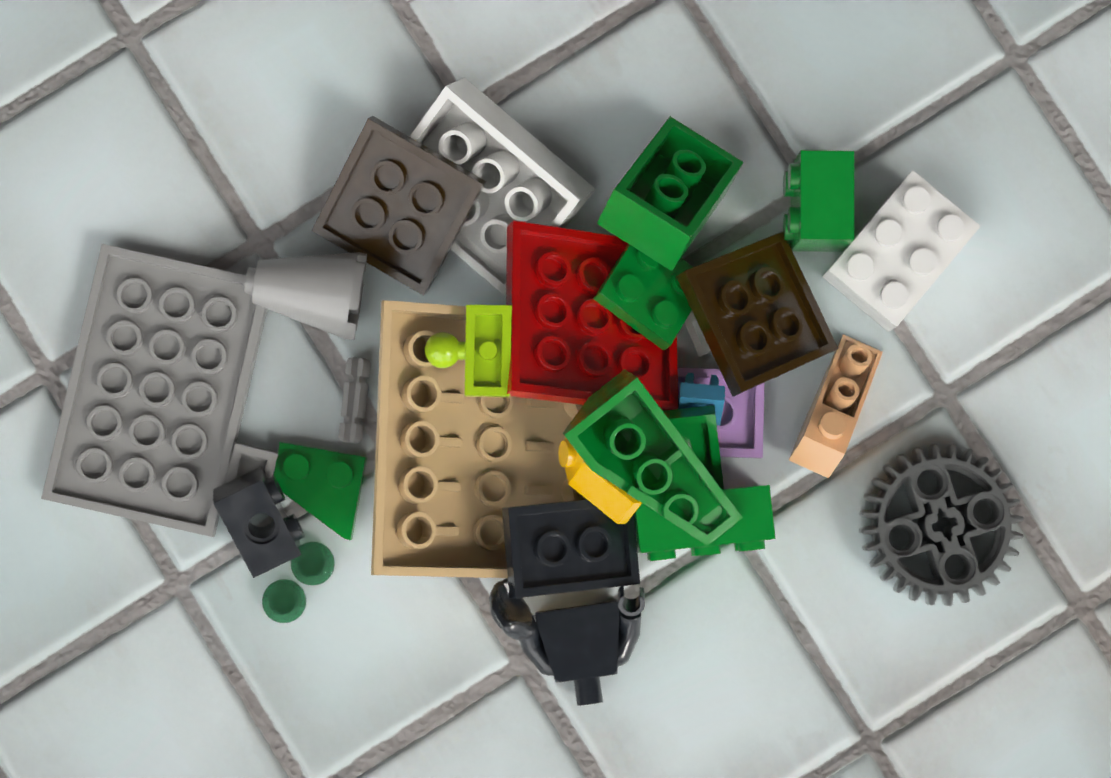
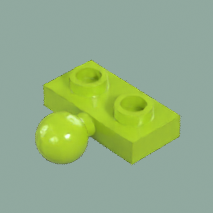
(485, 350)

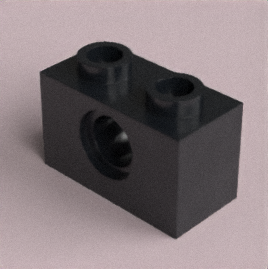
(259, 546)

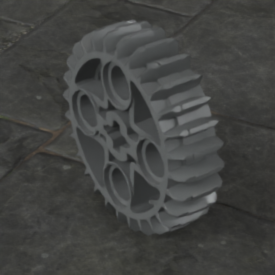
(955, 538)

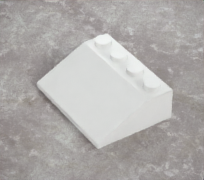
(521, 175)

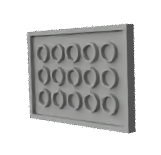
(155, 391)

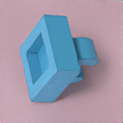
(702, 395)

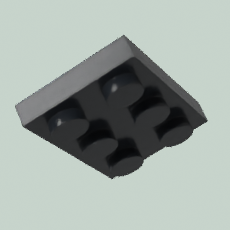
(567, 549)

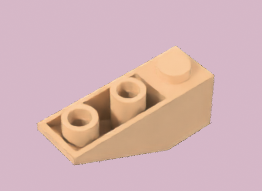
(836, 407)

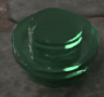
(314, 564)
(284, 601)

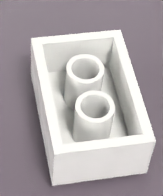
(901, 251)

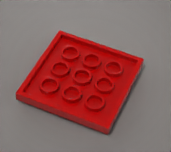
(563, 337)

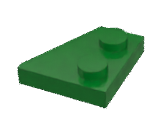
(322, 484)

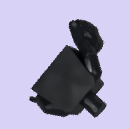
(575, 640)

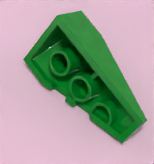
(640, 451)

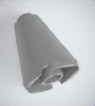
(312, 289)

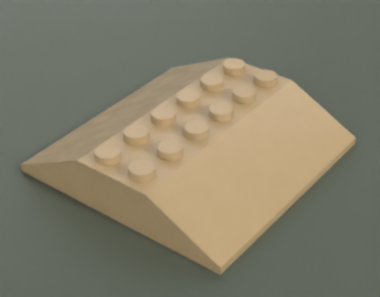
(453, 458)

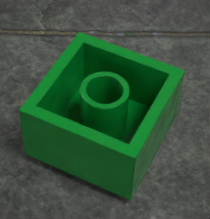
(820, 201)

